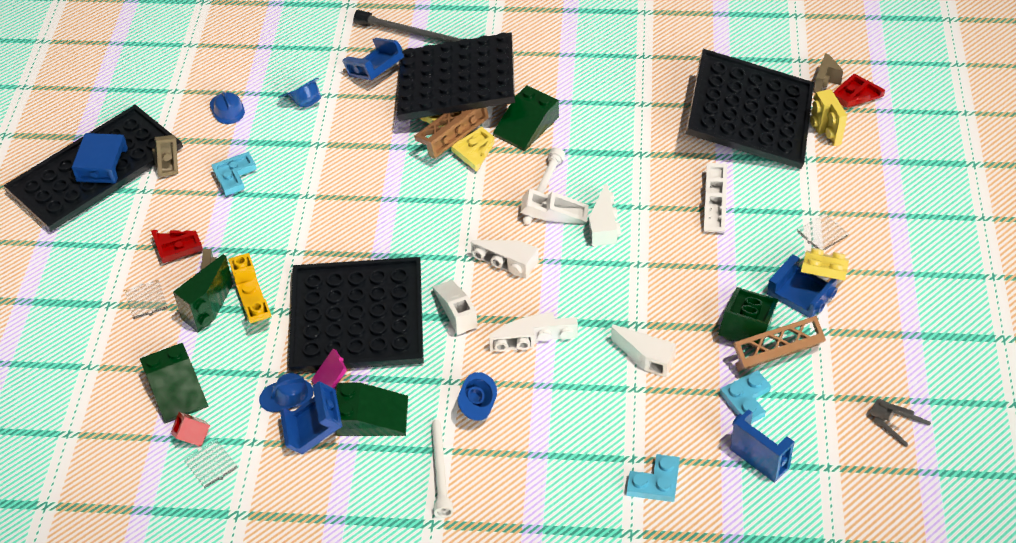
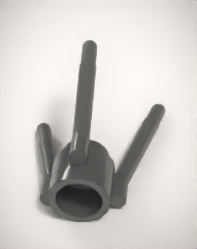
(885, 411)

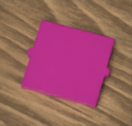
(331, 370)

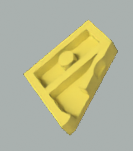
(474, 147)

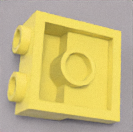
(828, 116)
(825, 265)

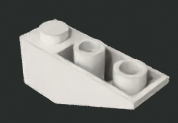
(602, 222)
(509, 255)
(456, 306)
(647, 351)

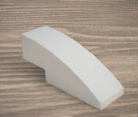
(553, 207)

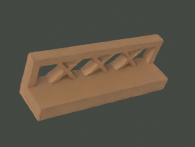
(452, 132)
(782, 351)

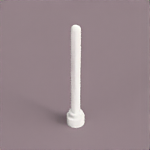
(555, 158)
(443, 506)

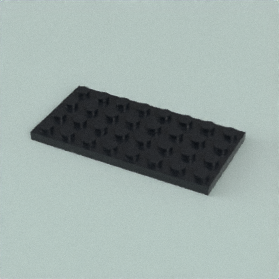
(51, 189)

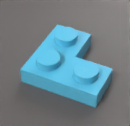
(229, 172)
(743, 393)
(658, 485)

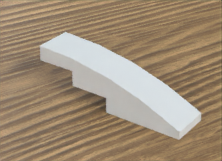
(715, 197)

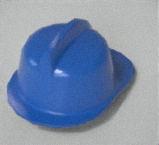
(306, 94)
(227, 108)
(287, 393)
(477, 396)

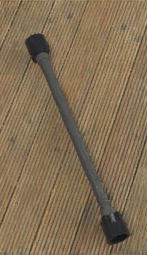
(365, 19)

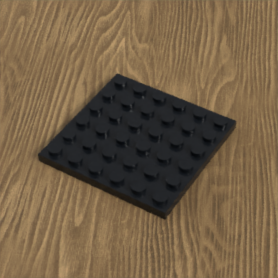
(456, 76)
(751, 108)
(359, 309)

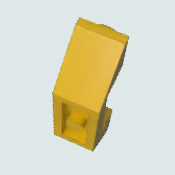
(248, 288)

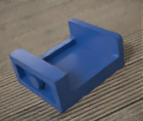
(383, 57)
(98, 157)
(800, 290)
(312, 420)
(759, 450)

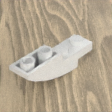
(524, 331)

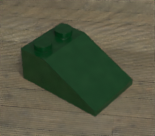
(527, 118)
(204, 294)
(747, 315)
(173, 382)
(371, 410)

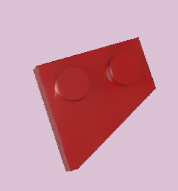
(857, 91)
(176, 244)

